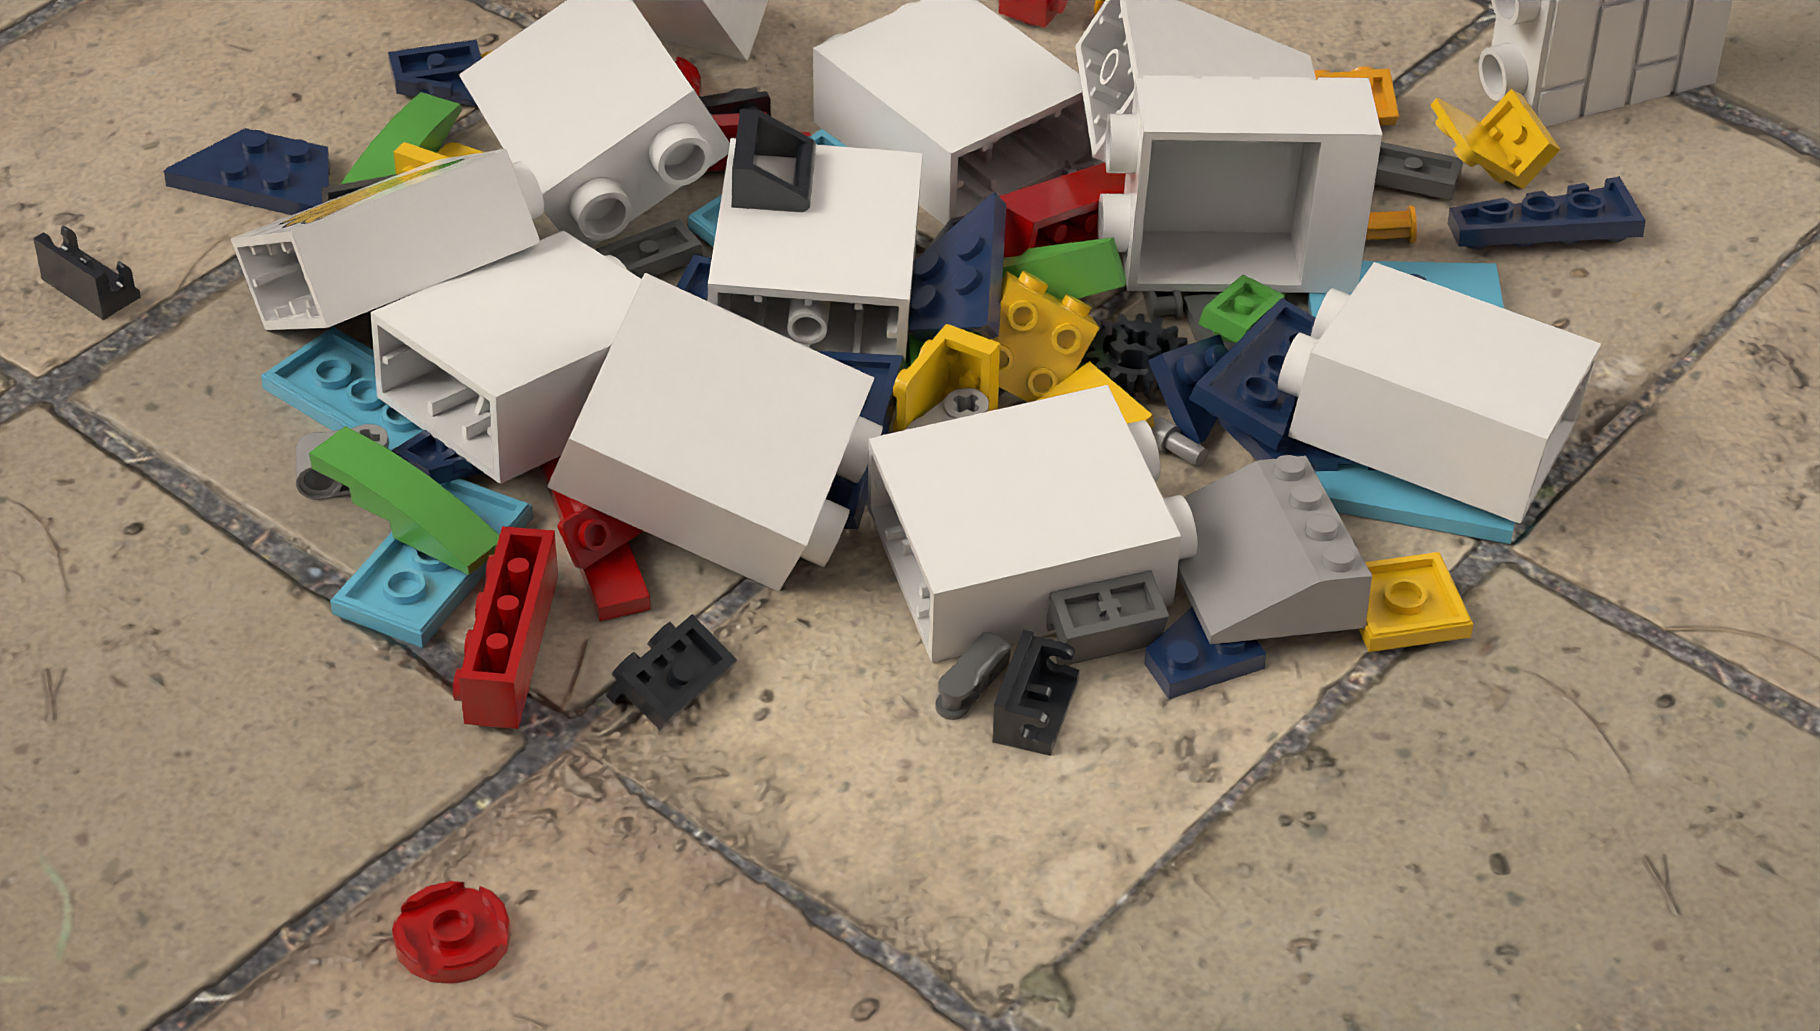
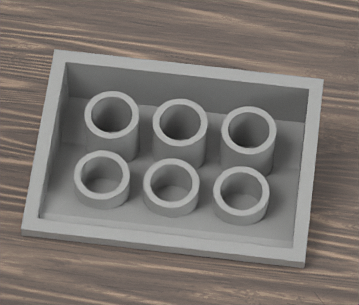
(1272, 556)

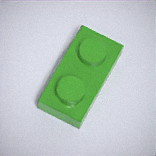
(1238, 308)

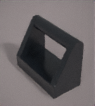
(757, 187)

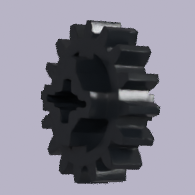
(1129, 349)

